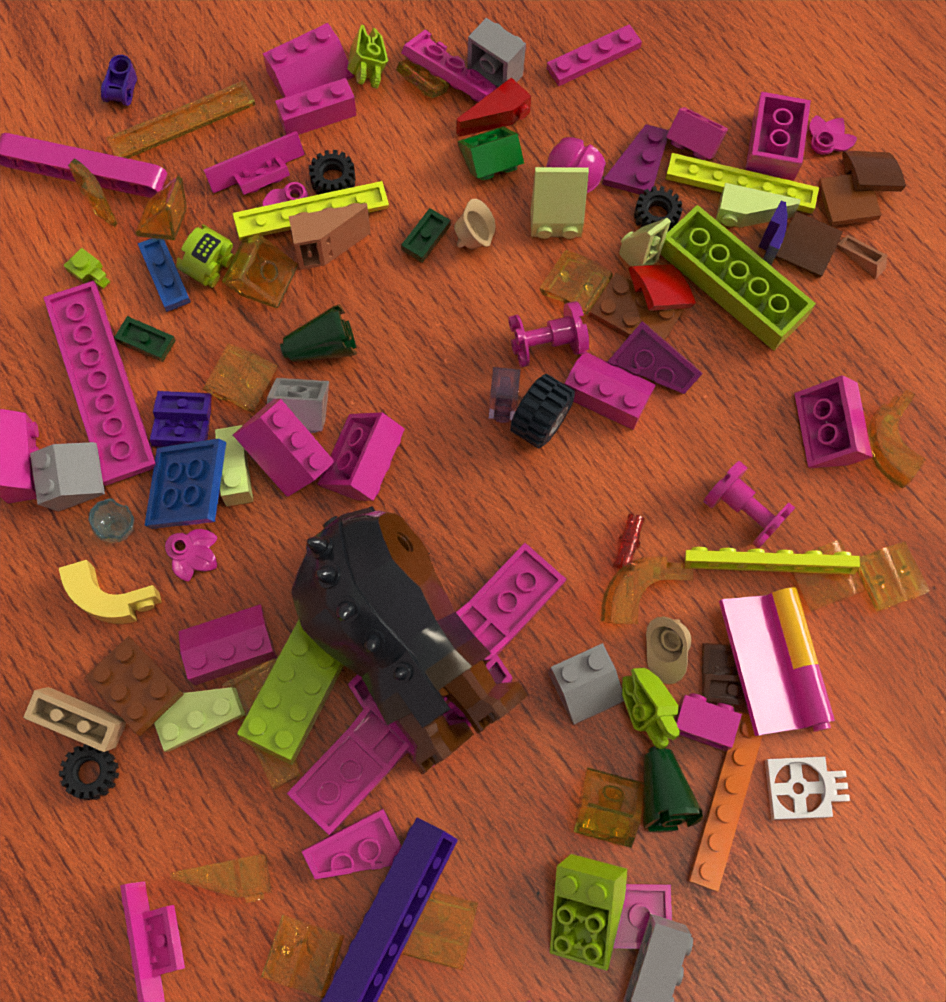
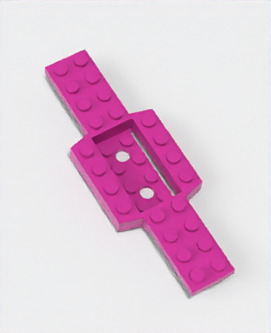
(371, 746)

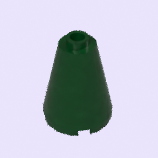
(321, 338)
(667, 793)

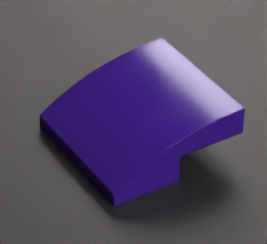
(774, 233)
(180, 418)

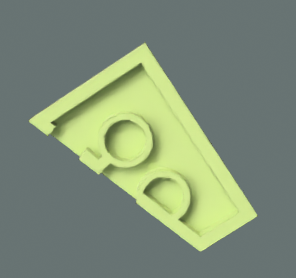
(197, 715)

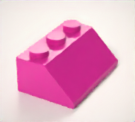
(307, 62)
(609, 390)
(833, 423)
(16, 444)
(283, 447)
(362, 455)
(226, 645)

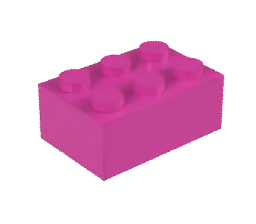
(778, 135)

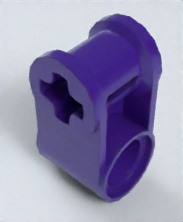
(119, 81)

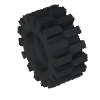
(331, 162)
(657, 198)
(71, 772)

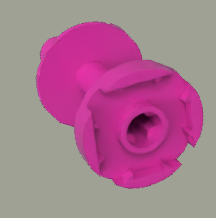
(558, 332)
(740, 497)

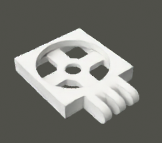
(825, 786)

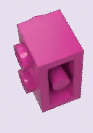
(696, 133)
(707, 722)

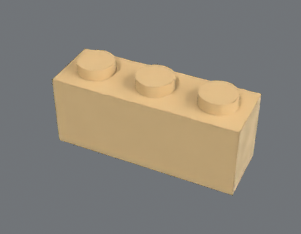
(75, 719)

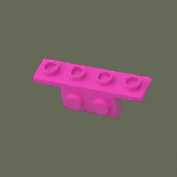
(257, 166)
(152, 941)

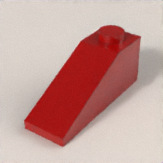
(496, 110)

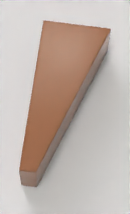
(864, 255)

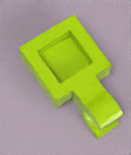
(86, 267)

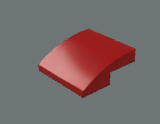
(662, 286)

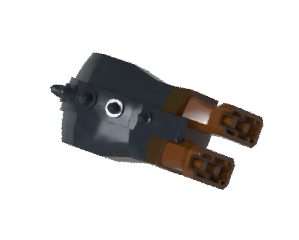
(384, 614)

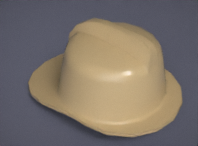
(475, 225)
(667, 649)

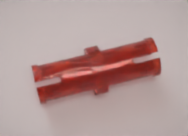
(629, 541)

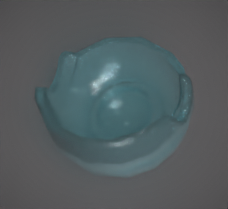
(111, 521)

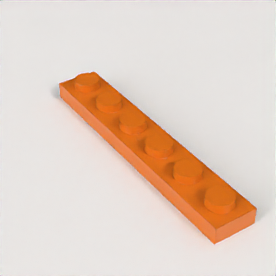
(725, 807)

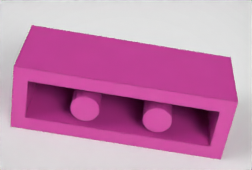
(316, 107)

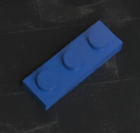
(164, 273)

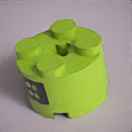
(205, 255)

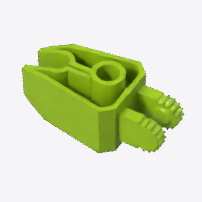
(367, 57)
(650, 706)

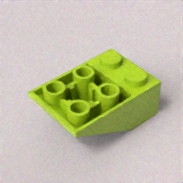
(587, 910)

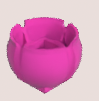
(572, 154)

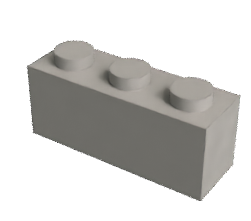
(659, 961)

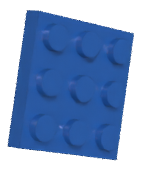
(185, 484)

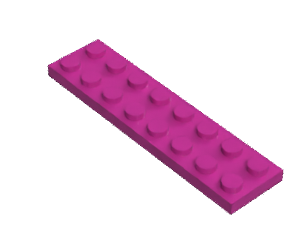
(100, 382)

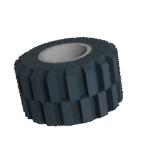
(542, 410)

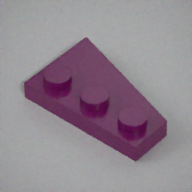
(640, 162)
(655, 359)

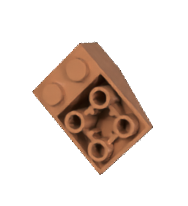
(328, 233)

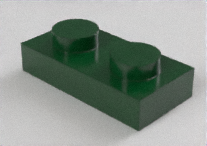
(425, 235)
(145, 339)

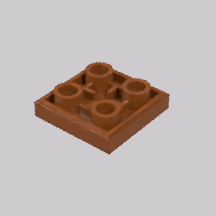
(846, 204)

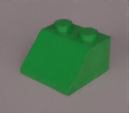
(492, 152)

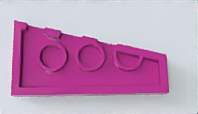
(452, 69)

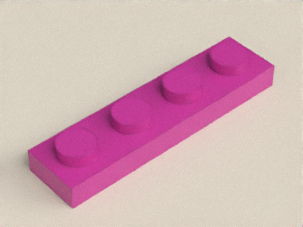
(593, 55)

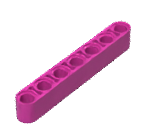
(53, 161)

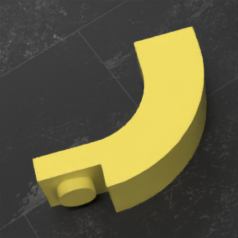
(83, 588)

